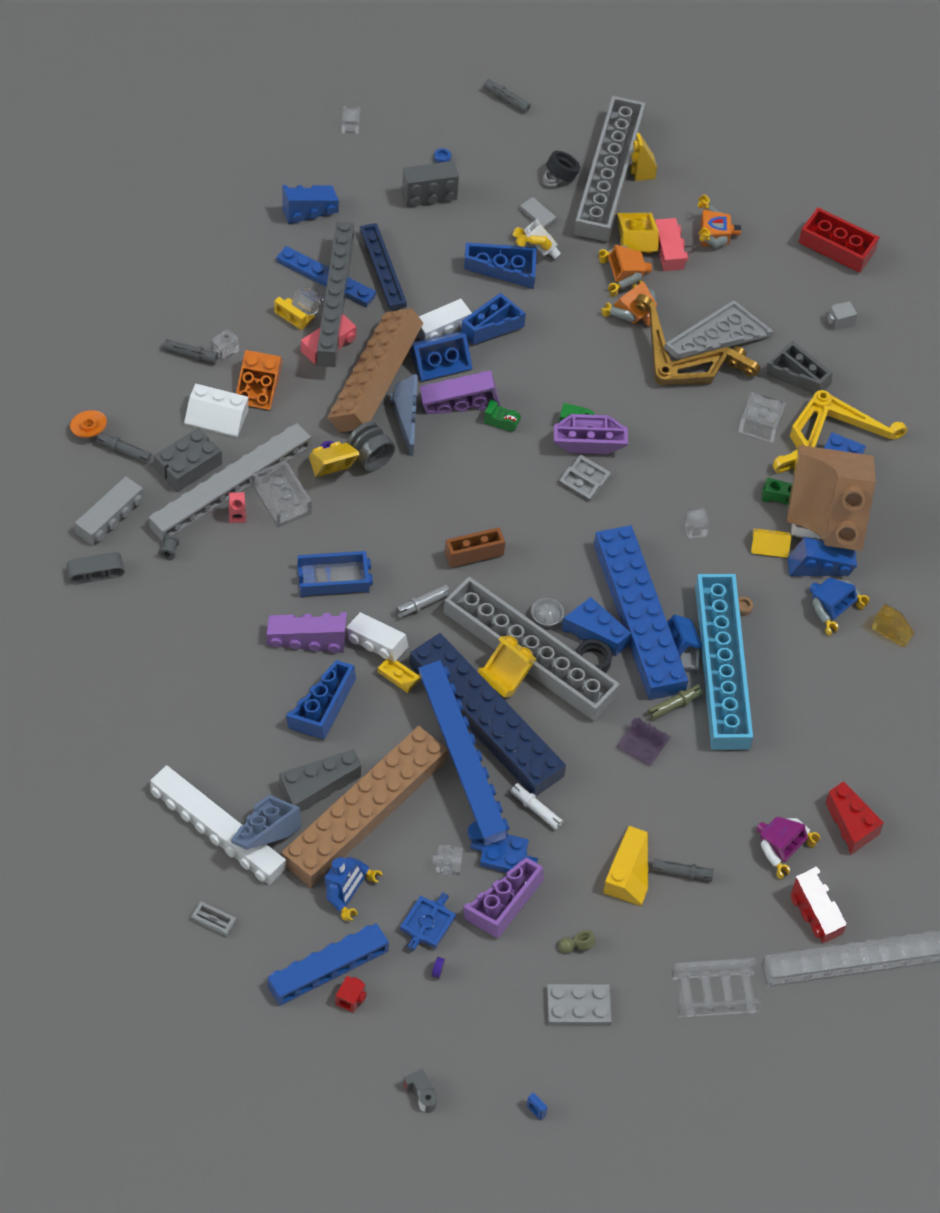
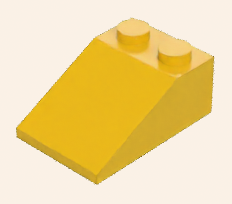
(638, 231)
(333, 458)

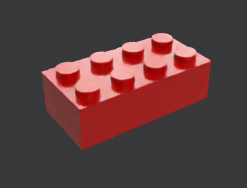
(838, 239)

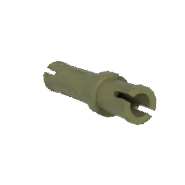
(681, 699)

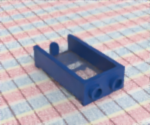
(334, 573)

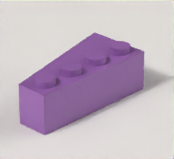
(460, 393)
(308, 632)
(504, 900)

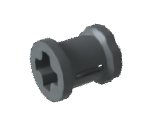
(169, 546)

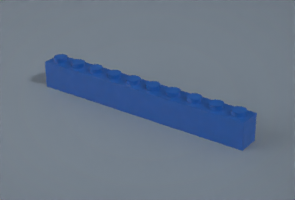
(463, 753)

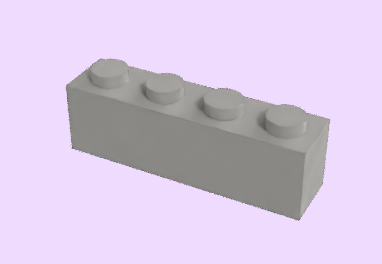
(109, 511)

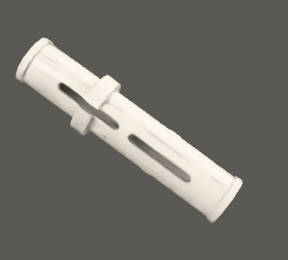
(530, 801)

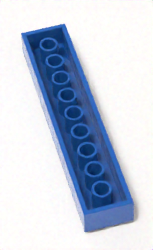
(640, 612)

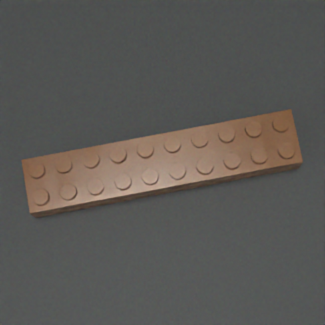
(364, 806)

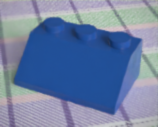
(441, 355)

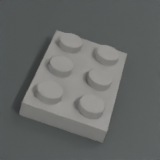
(578, 1005)

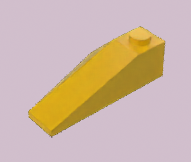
(629, 870)

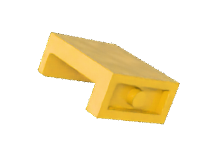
(507, 666)

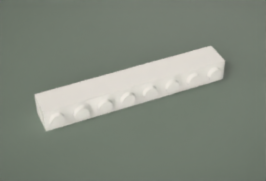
(215, 823)

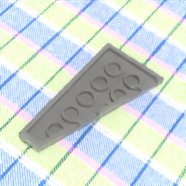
(721, 329)

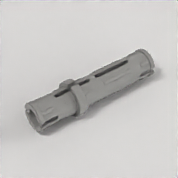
(416, 604)

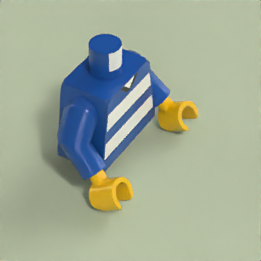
(344, 881)

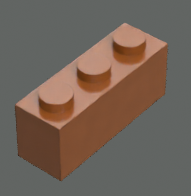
(474, 547)

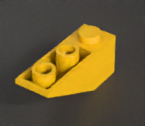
(643, 160)

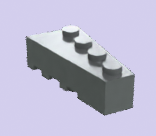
(319, 779)

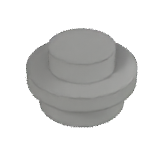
(550, 180)

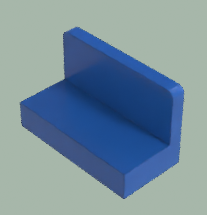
(683, 633)

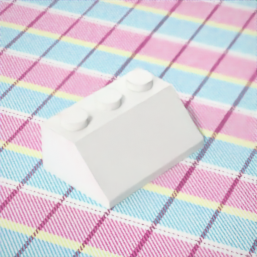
(216, 410)

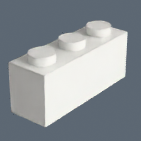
(443, 320)
(377, 637)

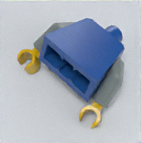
(834, 598)

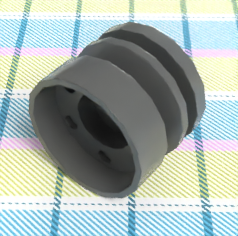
(373, 446)

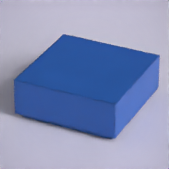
(537, 1106)

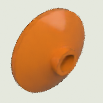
(88, 423)

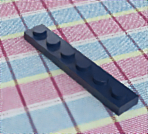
(383, 266)

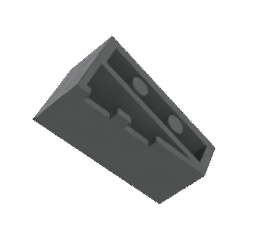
(799, 368)

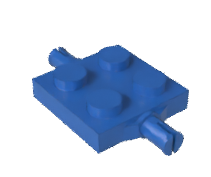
(504, 853)
(428, 922)

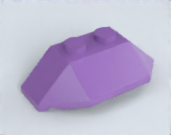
(590, 434)

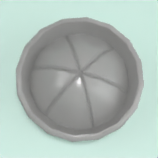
(547, 612)

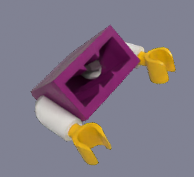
(782, 839)

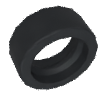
(563, 166)
(600, 647)

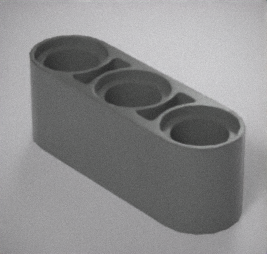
(95, 568)

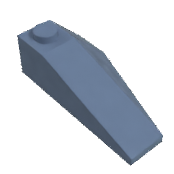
(405, 409)
(269, 822)

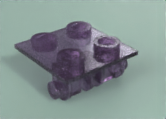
(643, 741)

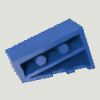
(493, 319)
(816, 559)
(594, 622)

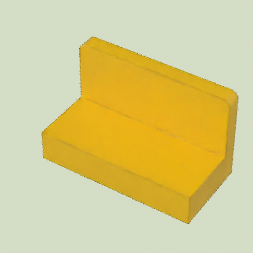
(291, 313)
(771, 542)

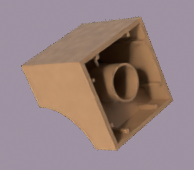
(832, 495)

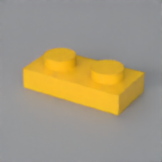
(398, 674)

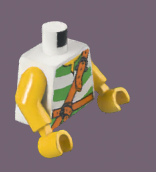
(539, 236)

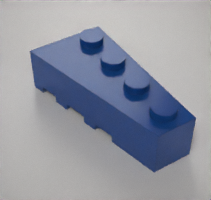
(502, 262)
(323, 702)

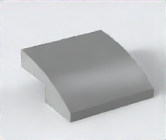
(585, 477)

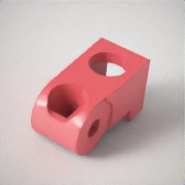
(237, 506)

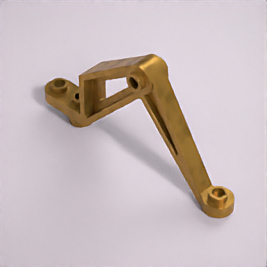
(666, 370)

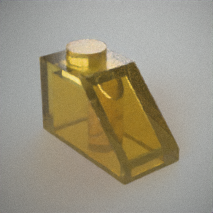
(893, 625)

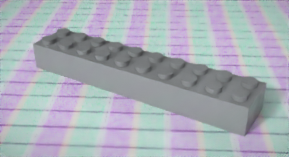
(609, 169)
(556, 664)

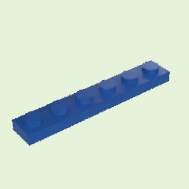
(319, 274)

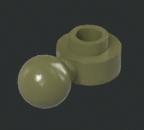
(583, 940)

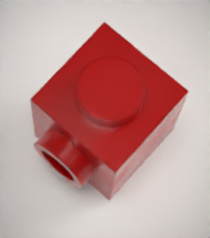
(351, 994)

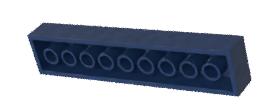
(494, 719)

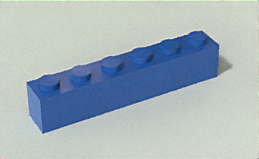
(328, 963)

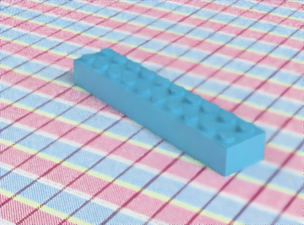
(723, 662)

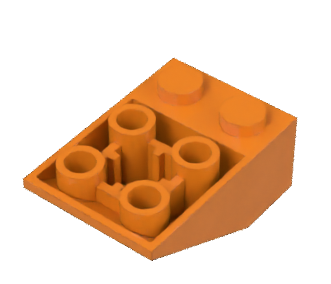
(259, 378)

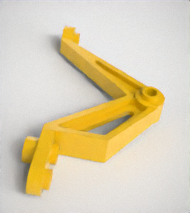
(828, 405)

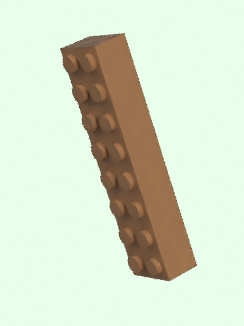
(375, 369)

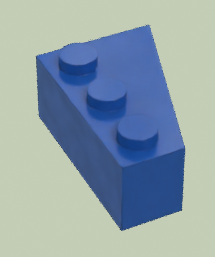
(308, 203)

